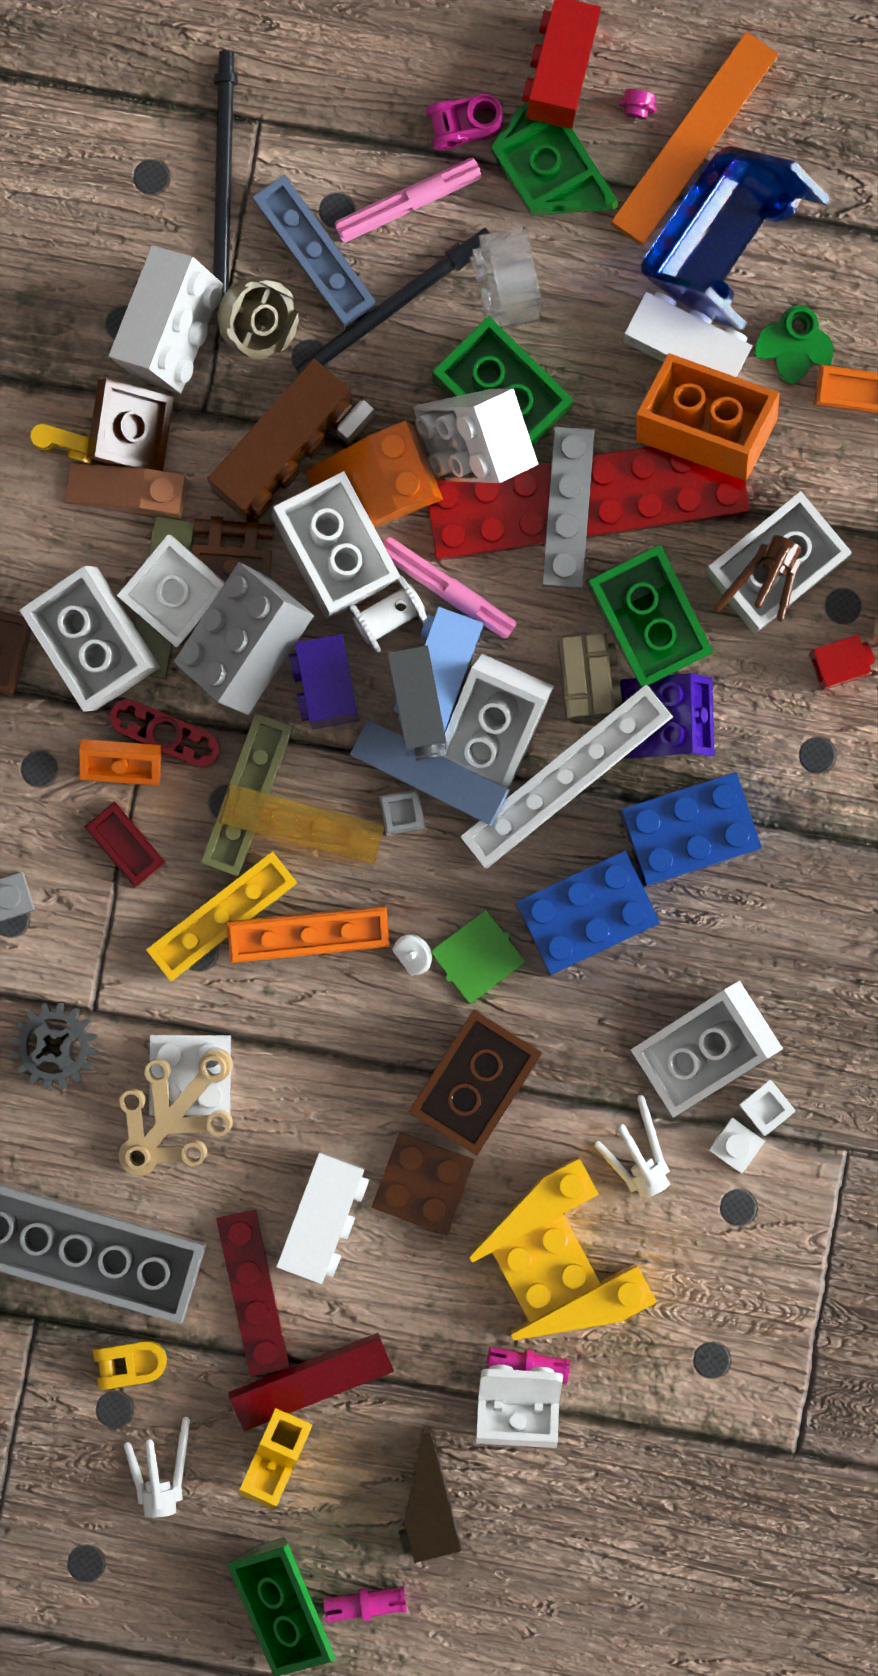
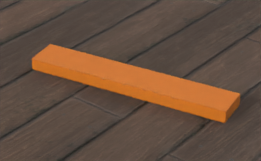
(694, 139)

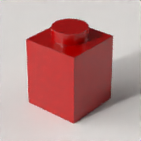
(842, 662)

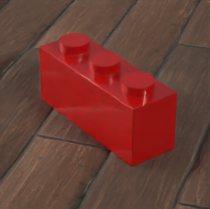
(561, 62)

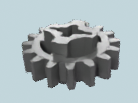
(43, 1032)

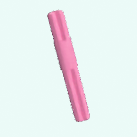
(408, 199)
(449, 589)

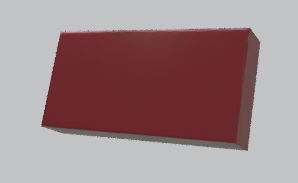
(125, 844)

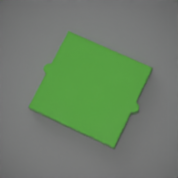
(477, 956)

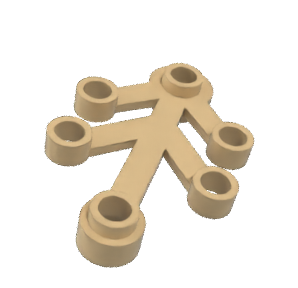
(171, 1118)

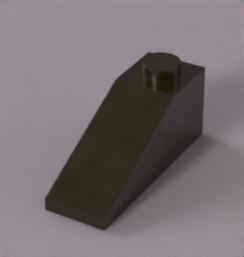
(429, 1513)

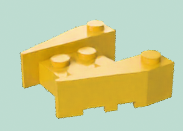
(549, 1265)

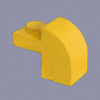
(275, 1459)

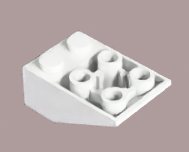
(476, 437)

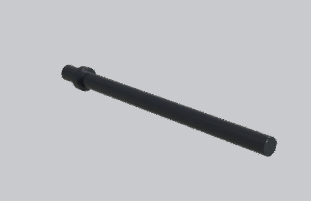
(225, 80)

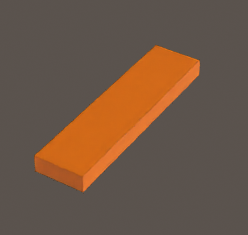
(307, 934)

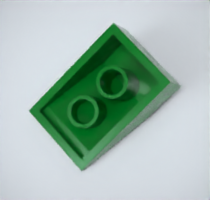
(649, 615)

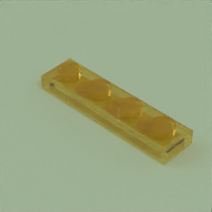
(301, 824)

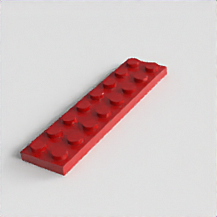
(626, 495)

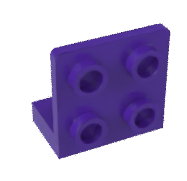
(692, 726)

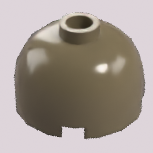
(257, 317)

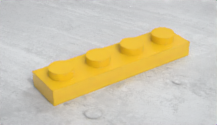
(207, 925)

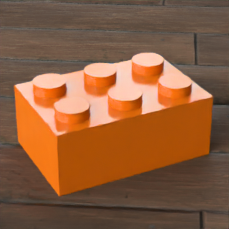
(707, 416)

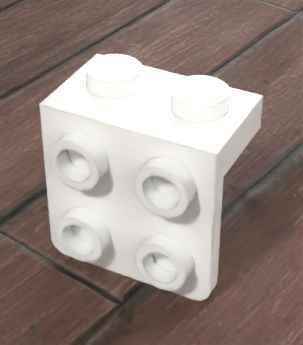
(518, 1406)

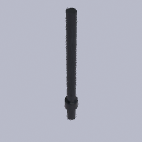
(456, 258)

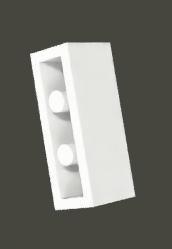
(664, 329)
(323, 1218)

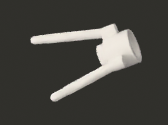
(647, 1176)
(158, 1496)

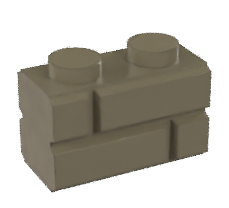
(587, 676)

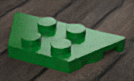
(550, 168)

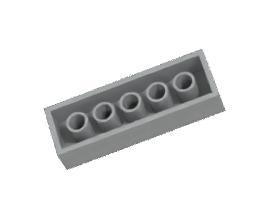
(97, 1254)

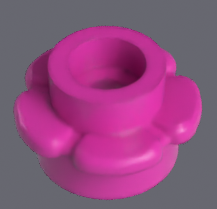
(638, 103)

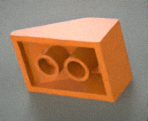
(385, 472)

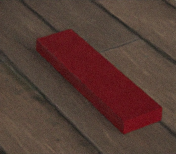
(311, 1381)

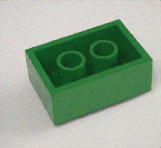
(496, 361)

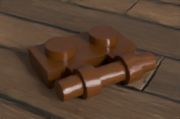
(224, 559)

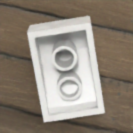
(495, 720)
(706, 1049)

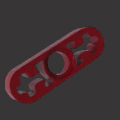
(141, 713)

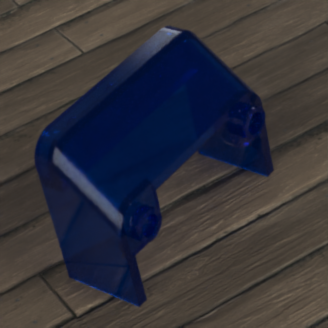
(718, 223)

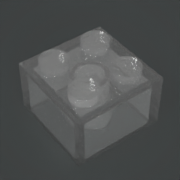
(508, 277)

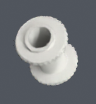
(384, 617)

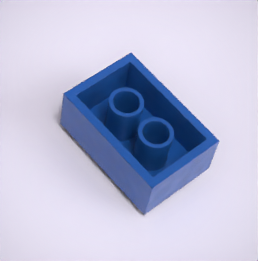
(690, 829)
(587, 913)

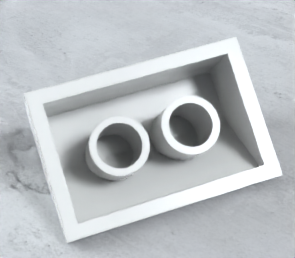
(334, 545)

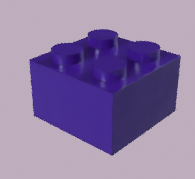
(326, 682)

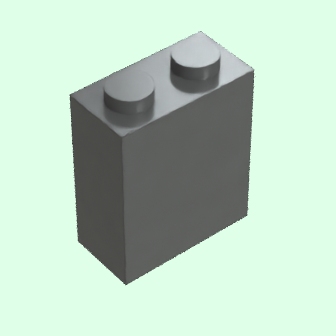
(417, 702)

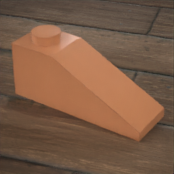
(127, 490)

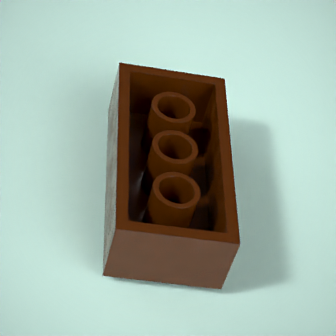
(281, 441)

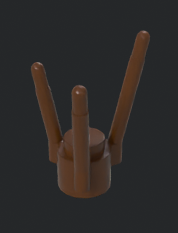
(778, 558)

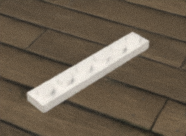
(568, 775)

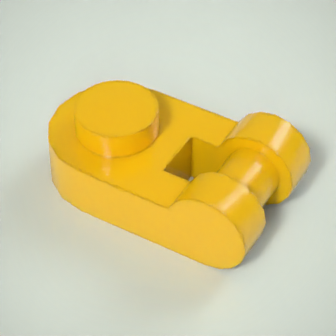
(49, 437)
(143, 1360)

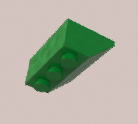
(280, 1608)

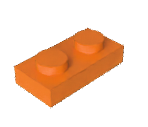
(120, 762)

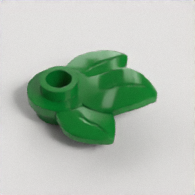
(794, 350)

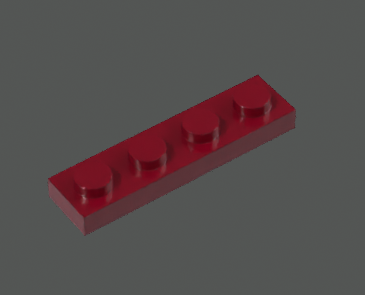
(253, 1292)

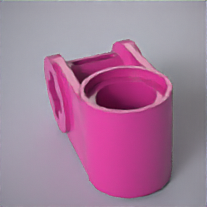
(461, 121)

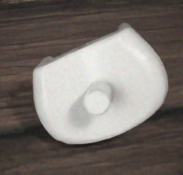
(413, 954)

